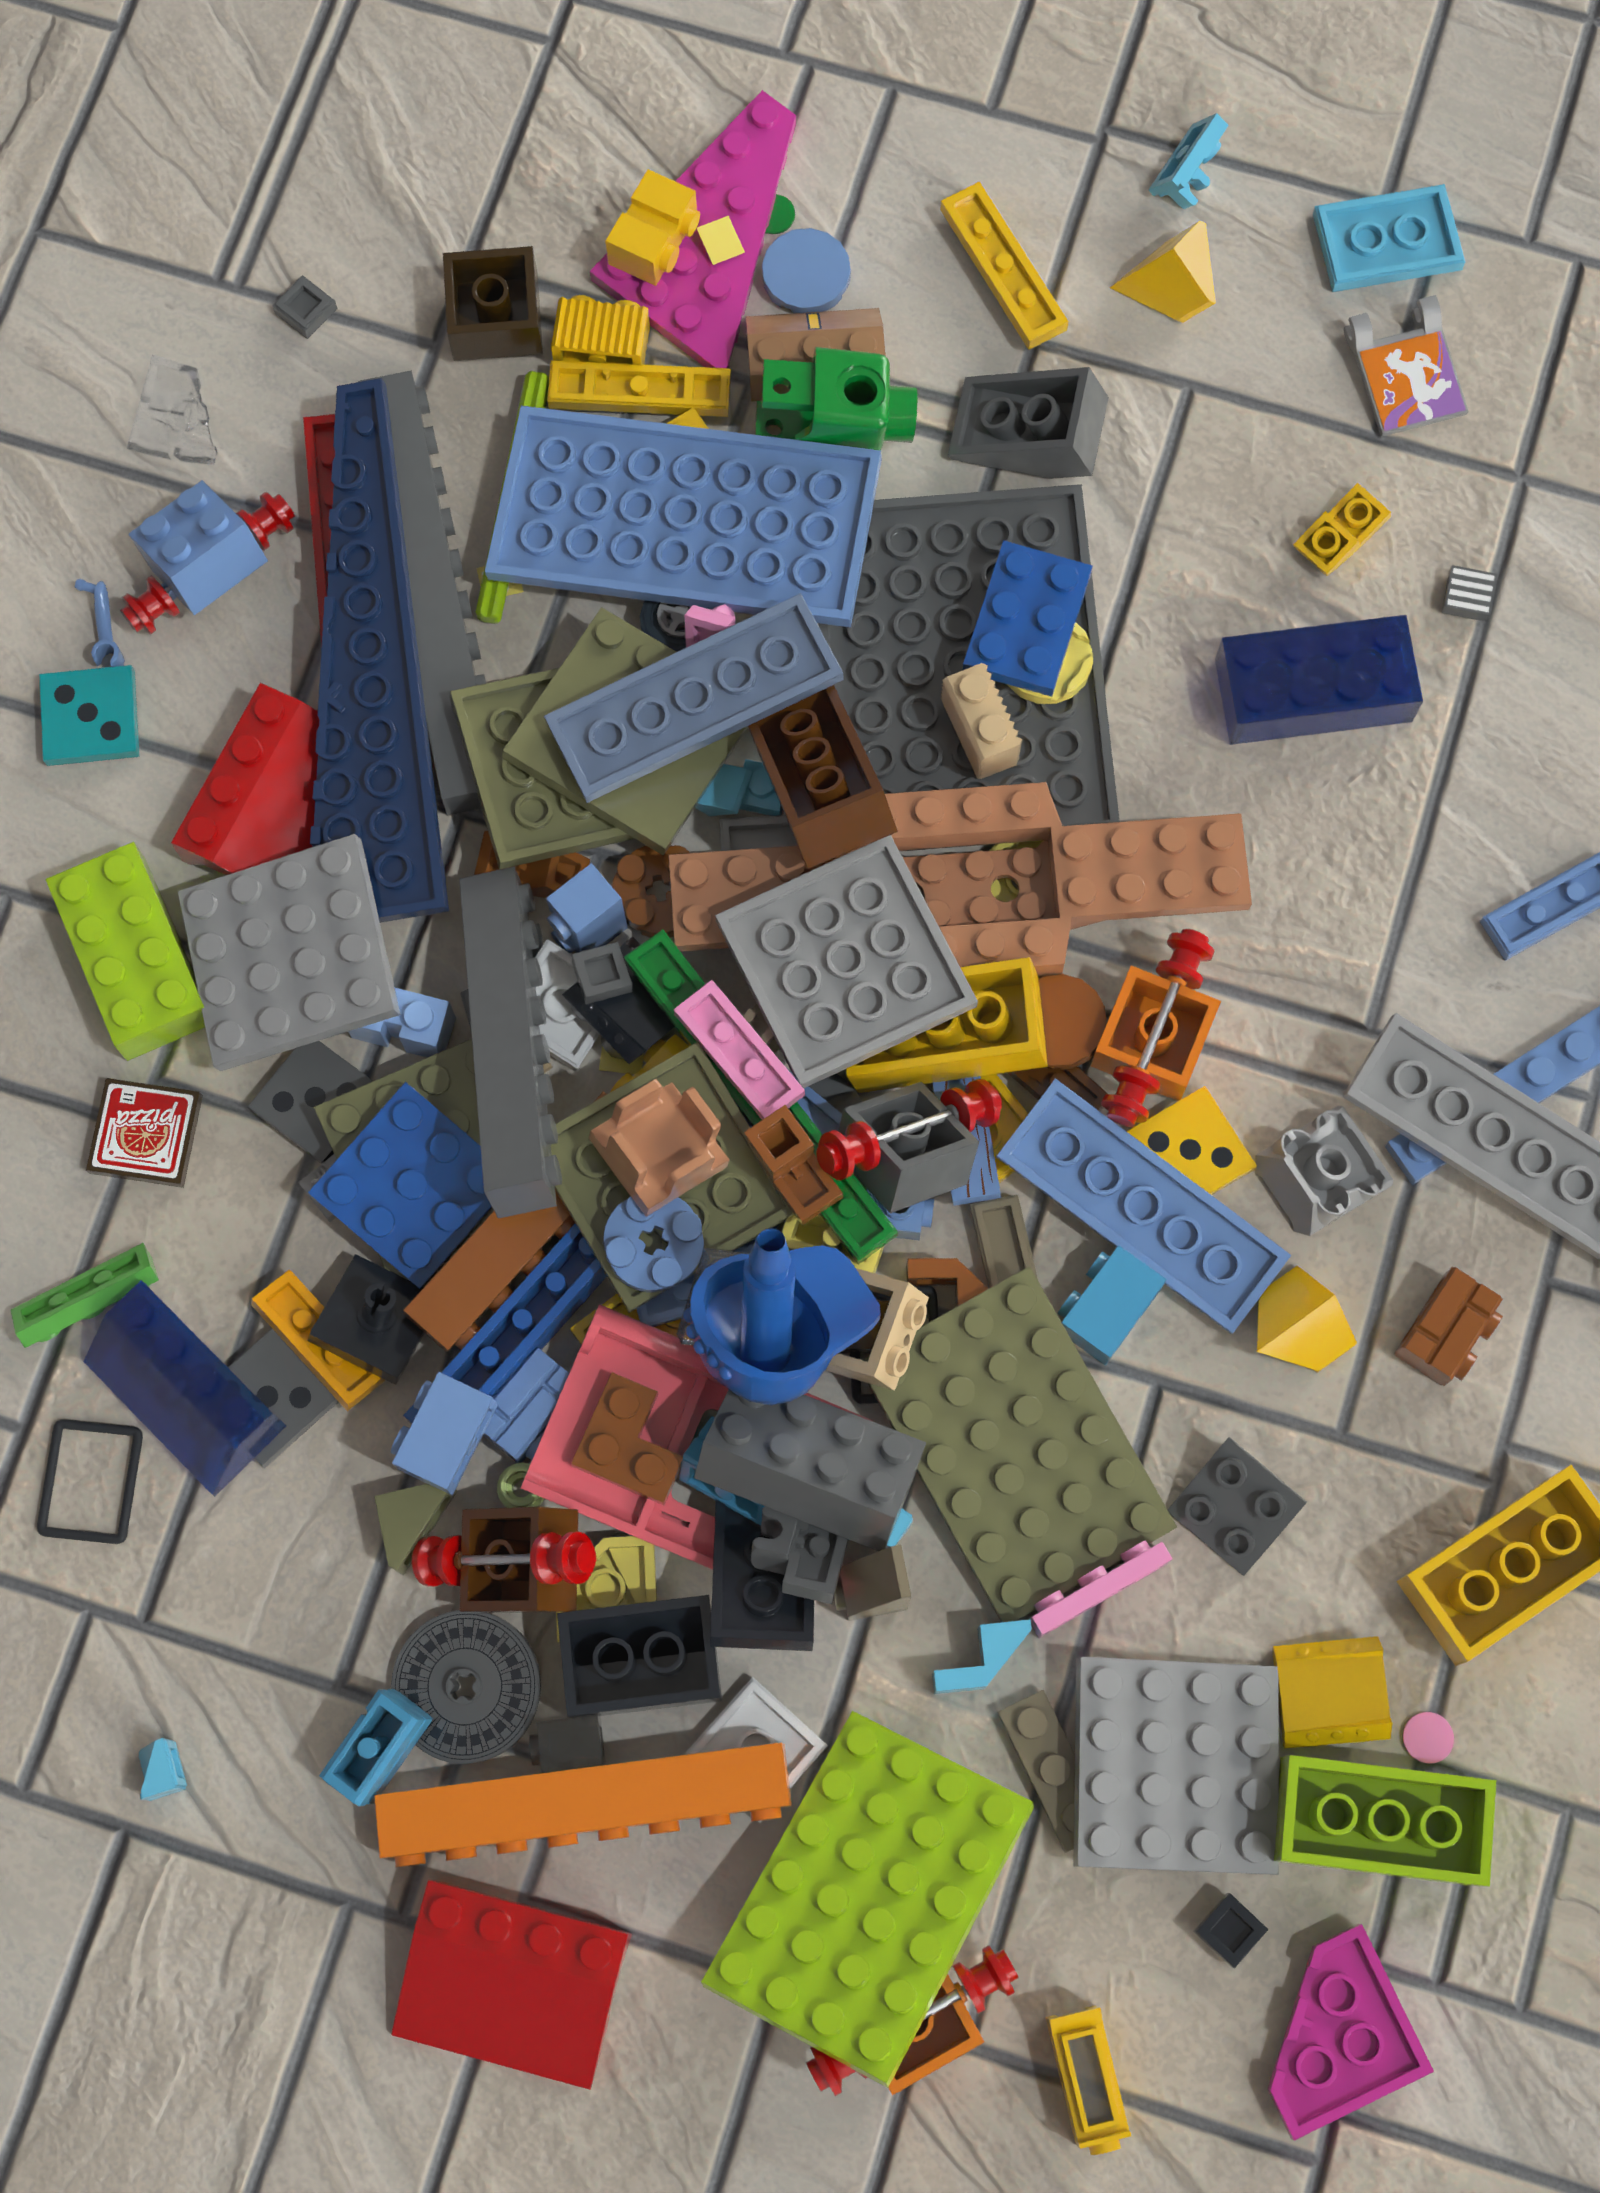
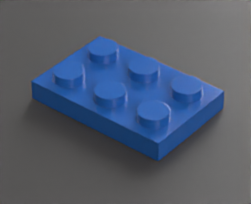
(1028, 617)

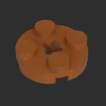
(633, 878)

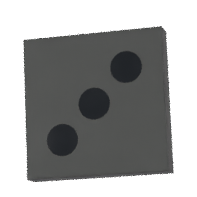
(304, 1081)
(285, 1388)

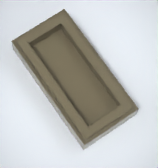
(1001, 1238)

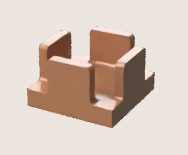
(660, 1144)

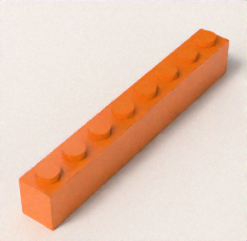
(583, 1801)

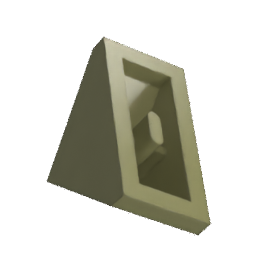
(407, 1518)

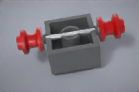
(910, 1141)

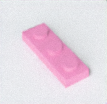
(738, 1051)
(1098, 1587)

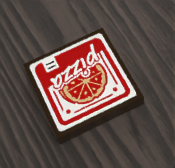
(144, 1132)

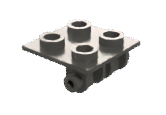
(1236, 1506)

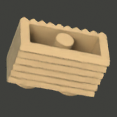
(981, 720)

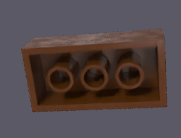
(822, 777)

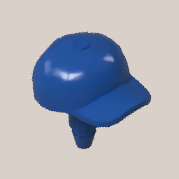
(777, 1317)

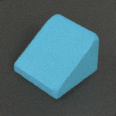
(726, 791)

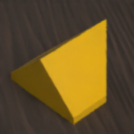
(1174, 277)
(1302, 1322)

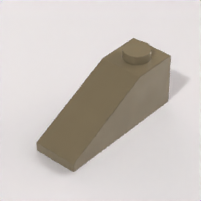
(874, 1585)

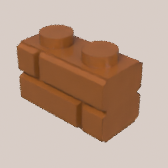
(1449, 1327)

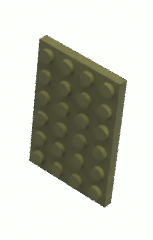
(1021, 1447)

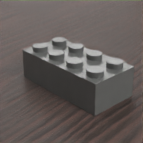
(812, 1464)

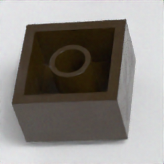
(492, 303)

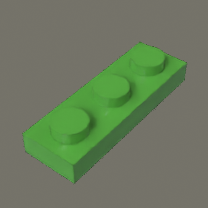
(82, 1296)

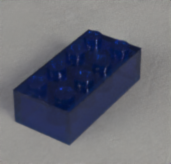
(1318, 679)

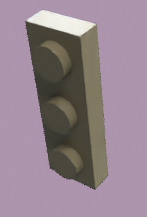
(1046, 1760)

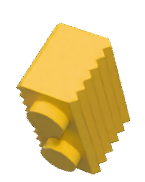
(600, 331)

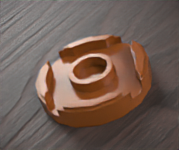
(1071, 1020)

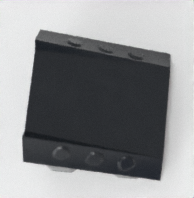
(625, 1022)

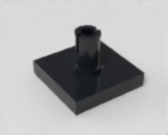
(367, 1320)

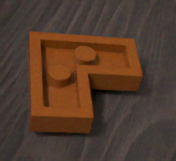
(614, 1446)

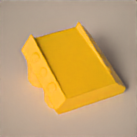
(1332, 1692)

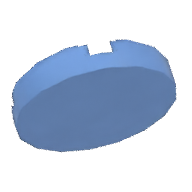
(806, 271)

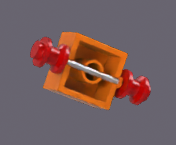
(1157, 1029)
(945, 2031)

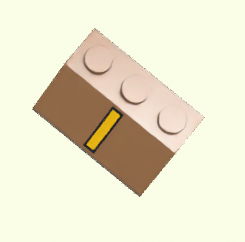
(797, 334)

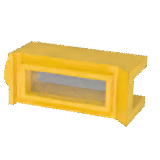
(1088, 2080)

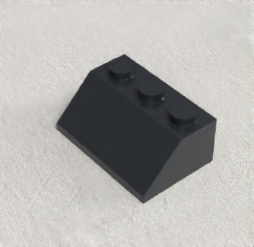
(638, 1657)

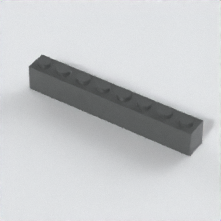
(508, 1044)

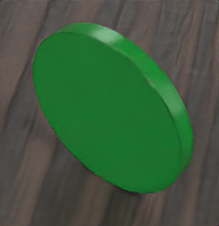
(782, 216)

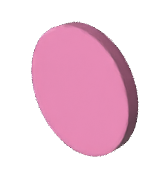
(1428, 1737)

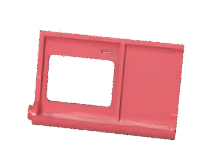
(684, 1393)

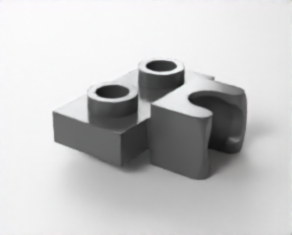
(802, 1553)

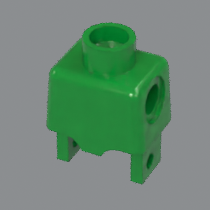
(837, 400)

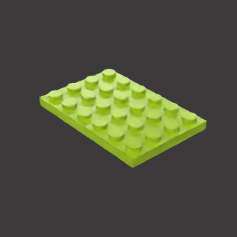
(868, 1897)

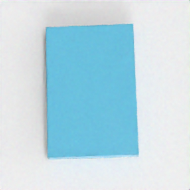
(1388, 238)

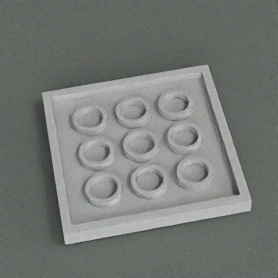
(288, 953)
(846, 961)
(1176, 1766)

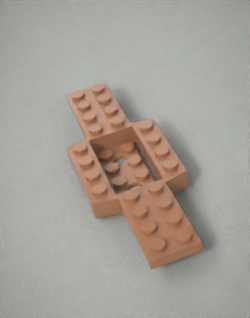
(1063, 884)

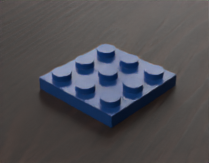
(408, 1185)

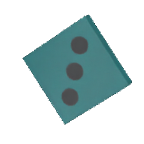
(89, 715)

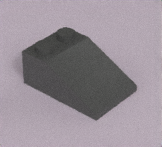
(1031, 422)

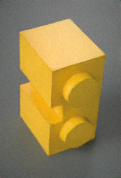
(652, 228)

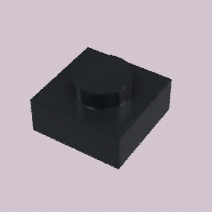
(1231, 1930)

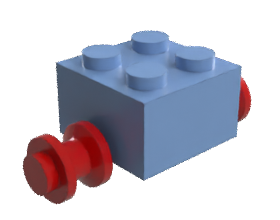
(200, 551)

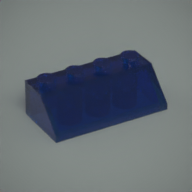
(180, 1388)

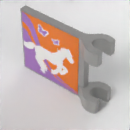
(1409, 373)

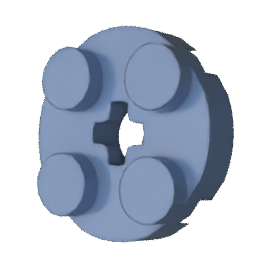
(664, 1268)

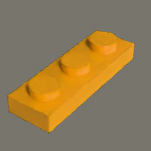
(292, 1314)

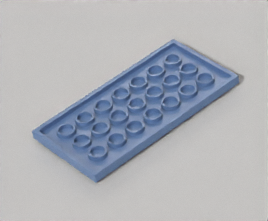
(683, 514)

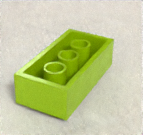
(129, 950)
(1385, 1820)

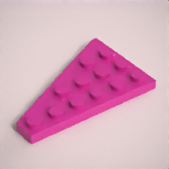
(735, 177)

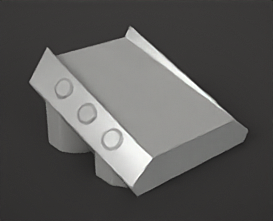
(1322, 1171)

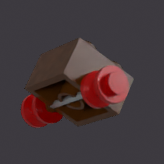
(510, 1560)

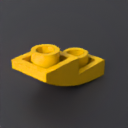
(1342, 530)

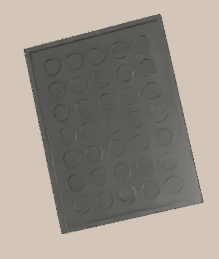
(912, 629)

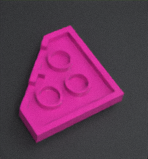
(1343, 2038)

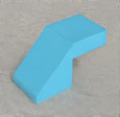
(996, 1646)

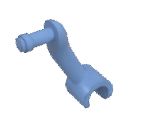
(103, 622)

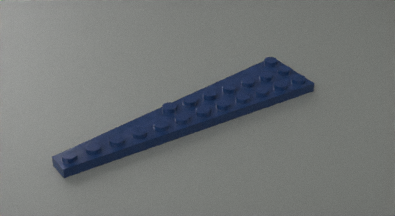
(371, 698)

